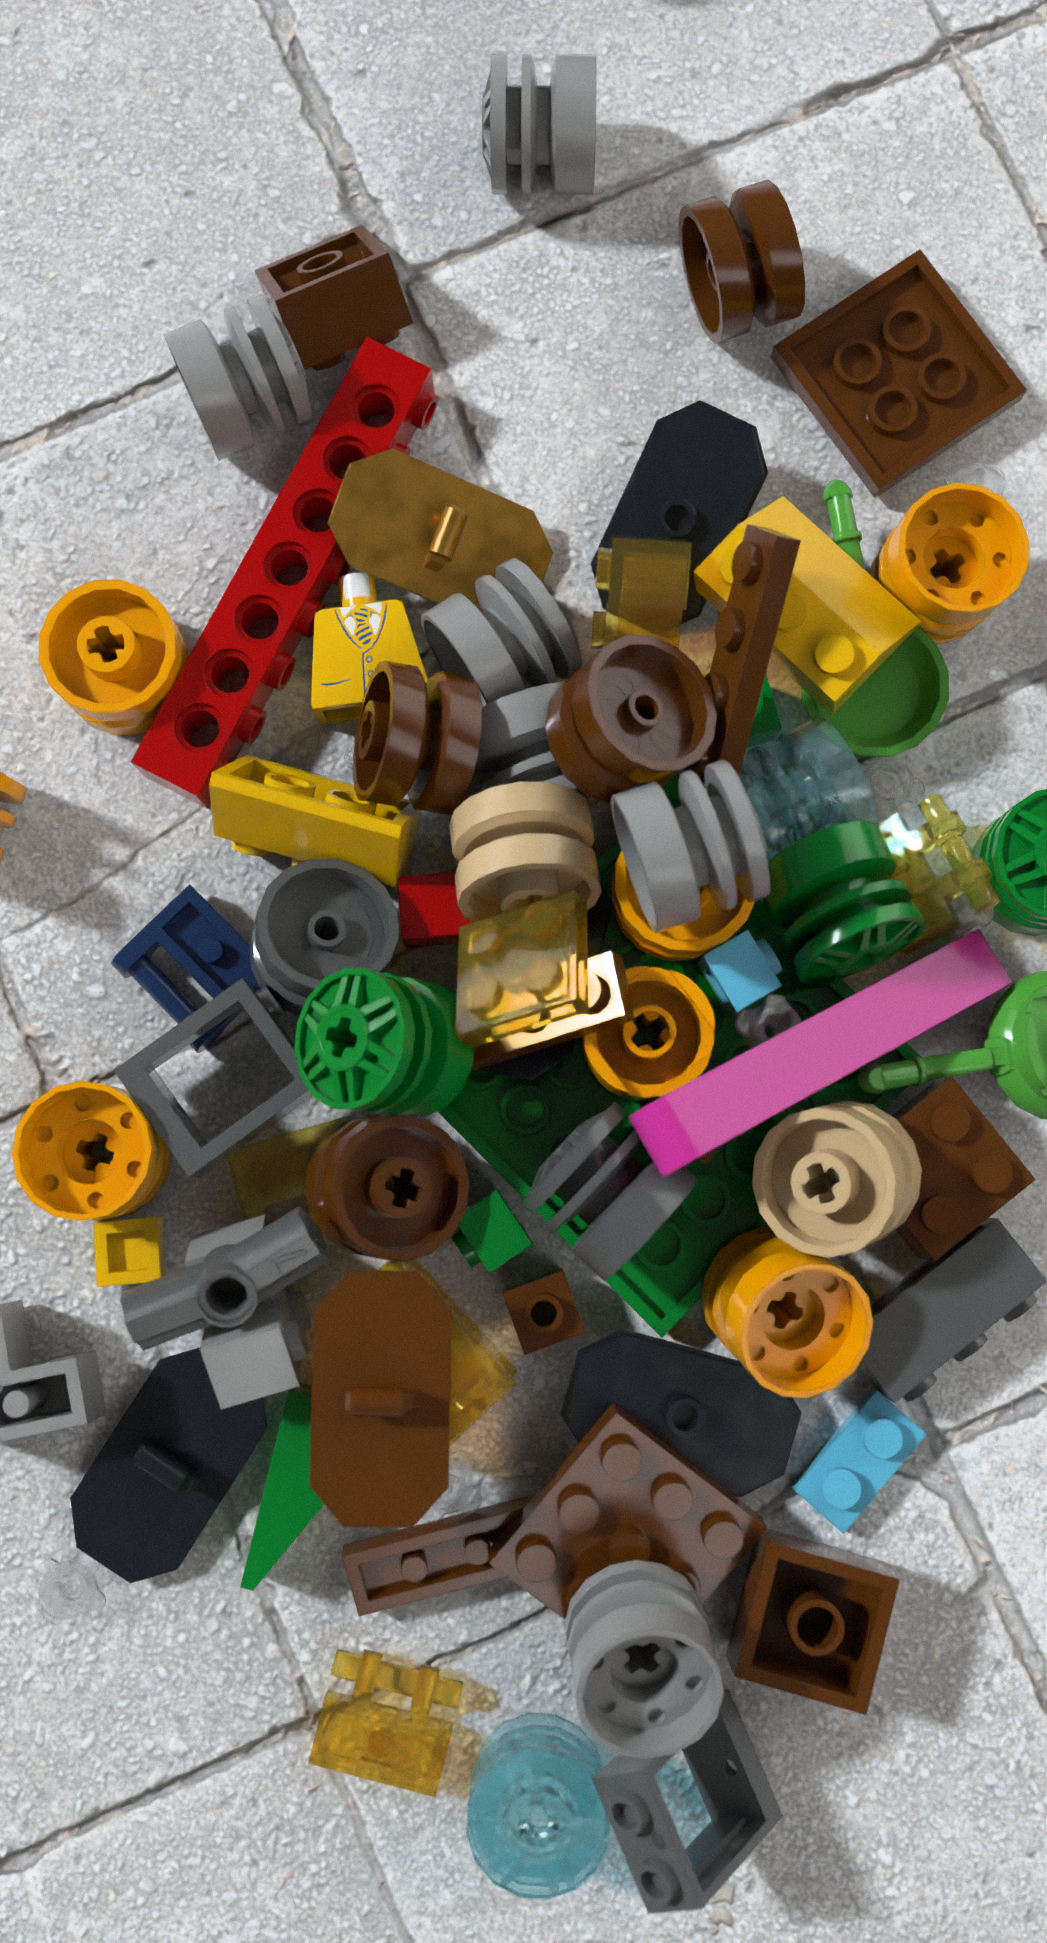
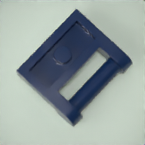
(201, 944)

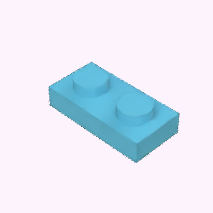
(858, 1460)

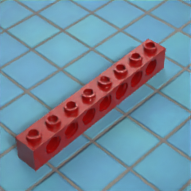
(374, 384)

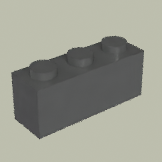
(947, 1309)

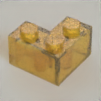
(644, 588)

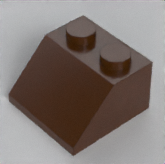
(336, 297)

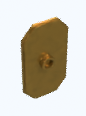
(430, 527)

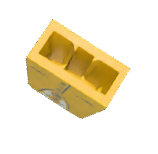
(352, 643)

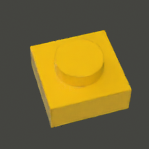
(129, 1251)

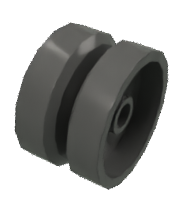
(318, 922)

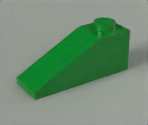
(287, 1497)

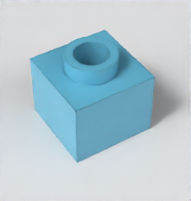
(741, 972)

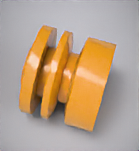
(969, 540)
(56, 1159)
(786, 1314)

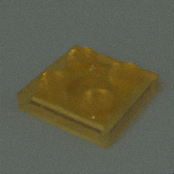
(522, 969)

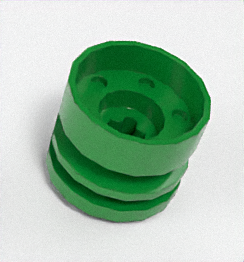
(1018, 860)
(840, 902)
(381, 1044)

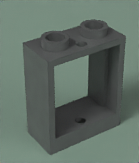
(165, 1111)
(736, 1800)

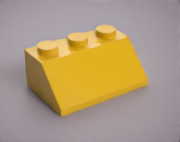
(834, 616)
(309, 817)

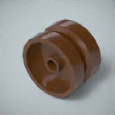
(742, 261)
(630, 717)
(417, 738)
(423, 1194)

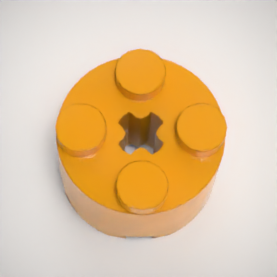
(684, 1042)

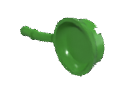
(906, 692)
(1012, 1052)

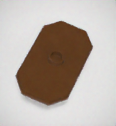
(380, 1399)

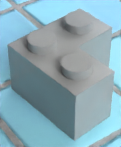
(264, 1350)
(43, 1393)

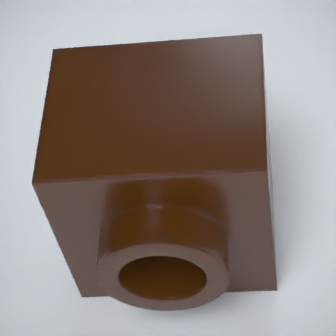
(551, 1288)

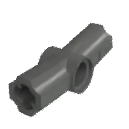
(190, 1301)

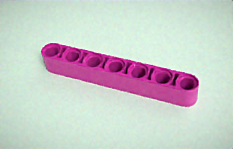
(817, 1052)

